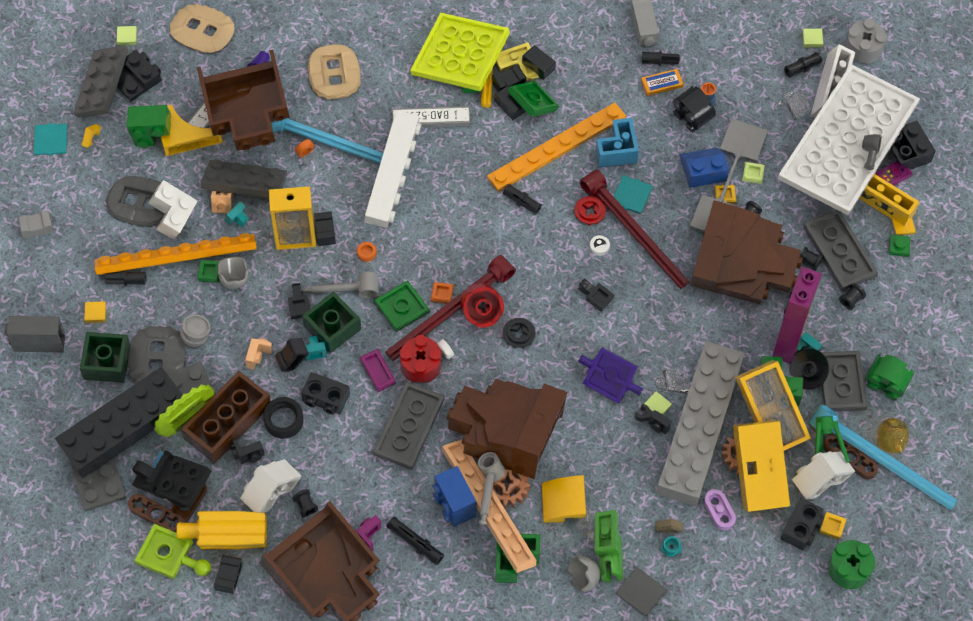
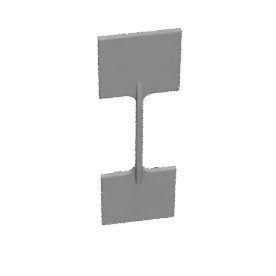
(741, 141)

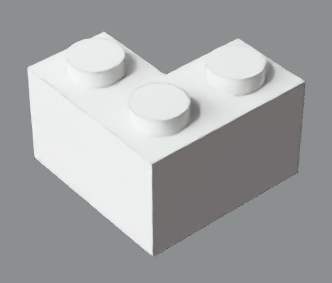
(176, 207)
(821, 473)
(268, 484)

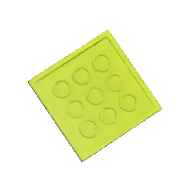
(460, 51)

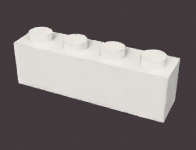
(835, 66)

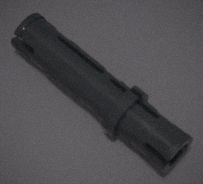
(421, 545)

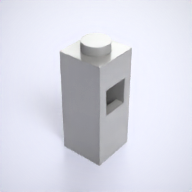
(644, 22)

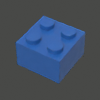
(454, 496)

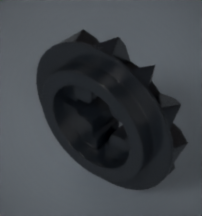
(515, 325)

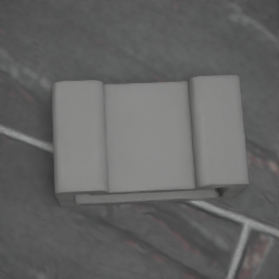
(35, 224)

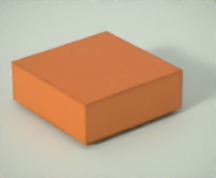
(442, 292)

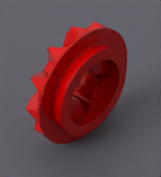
(588, 203)

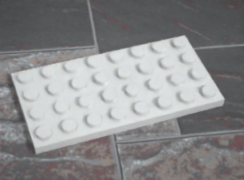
(831, 155)

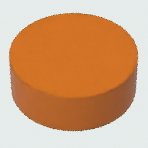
(304, 148)
(366, 251)

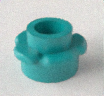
(675, 542)

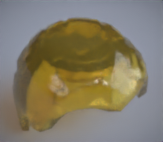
(893, 435)

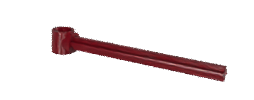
(596, 185)
(498, 271)

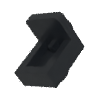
(248, 453)

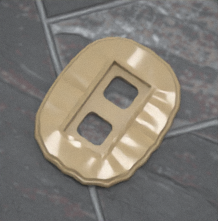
(196, 38)
(320, 74)

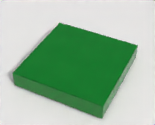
(533, 98)
(401, 306)

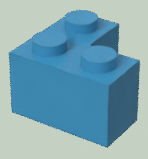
(619, 148)

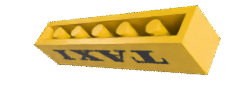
(889, 200)

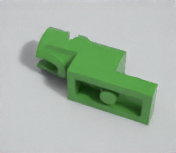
(608, 545)

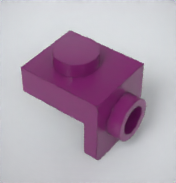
(368, 528)

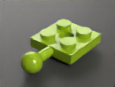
(171, 563)

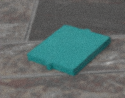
(50, 139)
(632, 194)

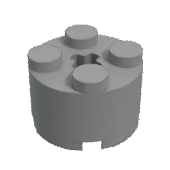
(866, 40)

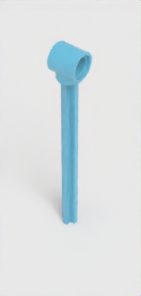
(327, 139)
(886, 460)

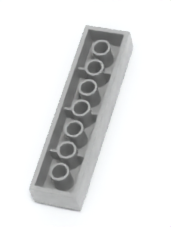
(700, 424)

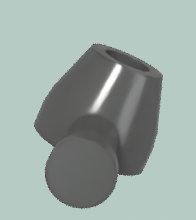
(872, 144)

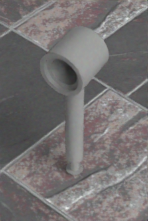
(366, 286)
(493, 471)

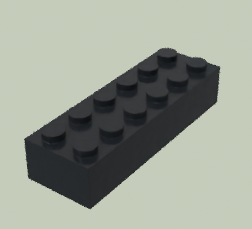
(118, 423)

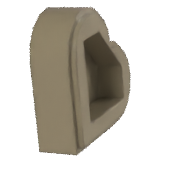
(669, 525)

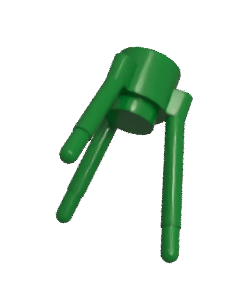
(824, 426)

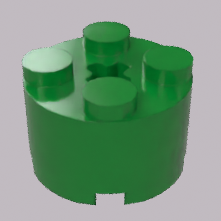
(889, 376)
(840, 564)

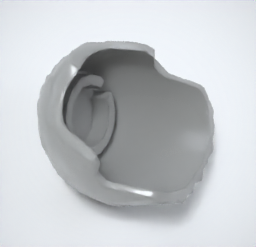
(233, 272)
(584, 570)

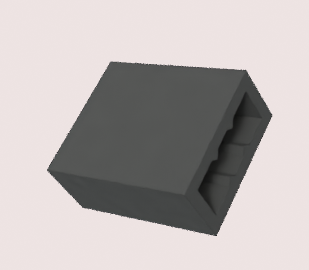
(35, 334)

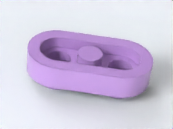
(720, 510)

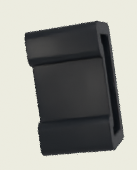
(539, 62)
(509, 77)
(508, 103)
(324, 228)
(292, 354)
(228, 574)

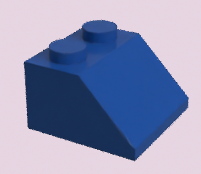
(704, 167)

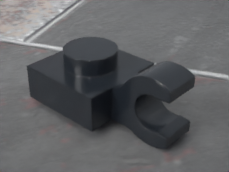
(596, 296)
(298, 304)
(657, 421)

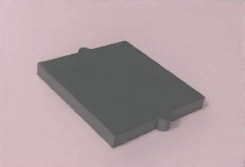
(641, 591)

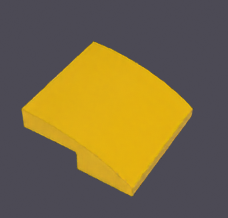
(563, 499)

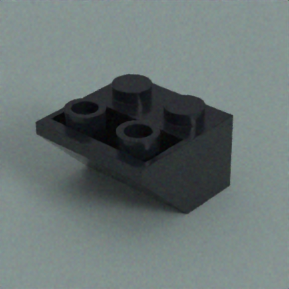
(912, 147)

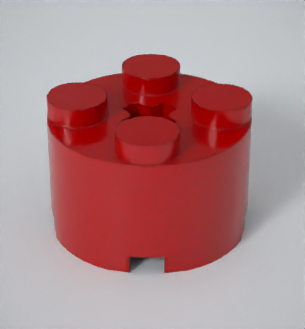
(491, 311)
(420, 359)

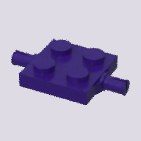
(610, 375)

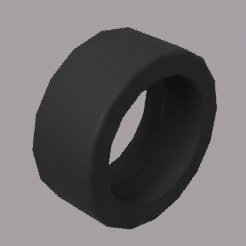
(286, 432)

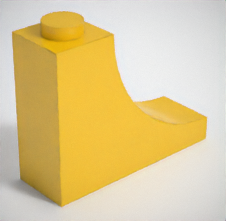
(186, 137)

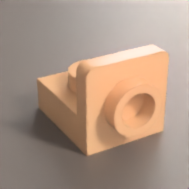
(221, 201)
(255, 351)

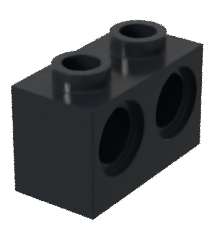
(328, 389)
(799, 523)

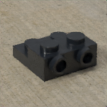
(138, 75)

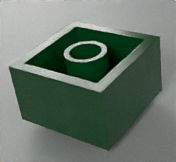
(332, 322)
(105, 357)

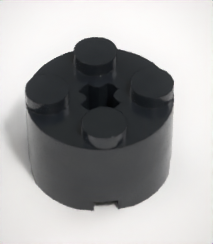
(693, 108)

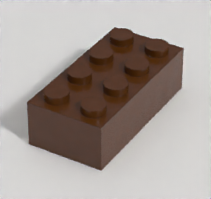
(226, 417)

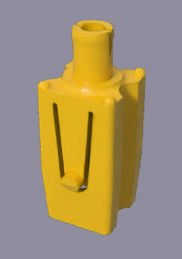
(226, 530)

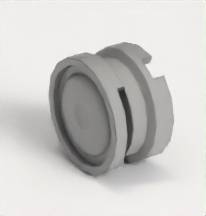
(195, 330)

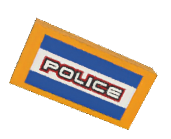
(662, 82)

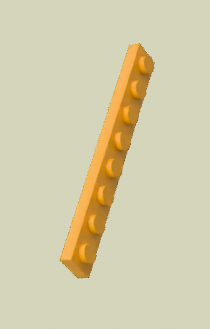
(555, 147)
(179, 253)

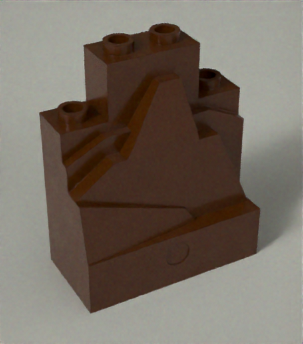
(245, 103)
(743, 255)
(508, 422)
(325, 567)

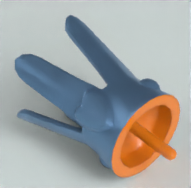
(709, 89)

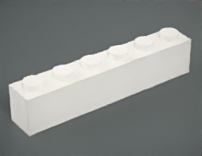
(392, 168)

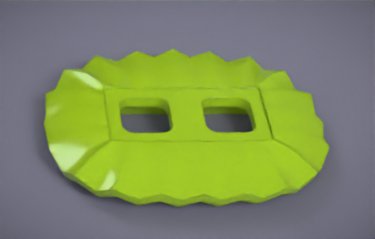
(183, 410)

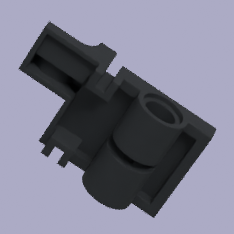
(172, 479)

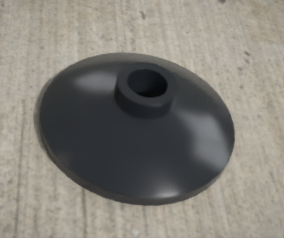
(804, 362)

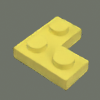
(512, 57)

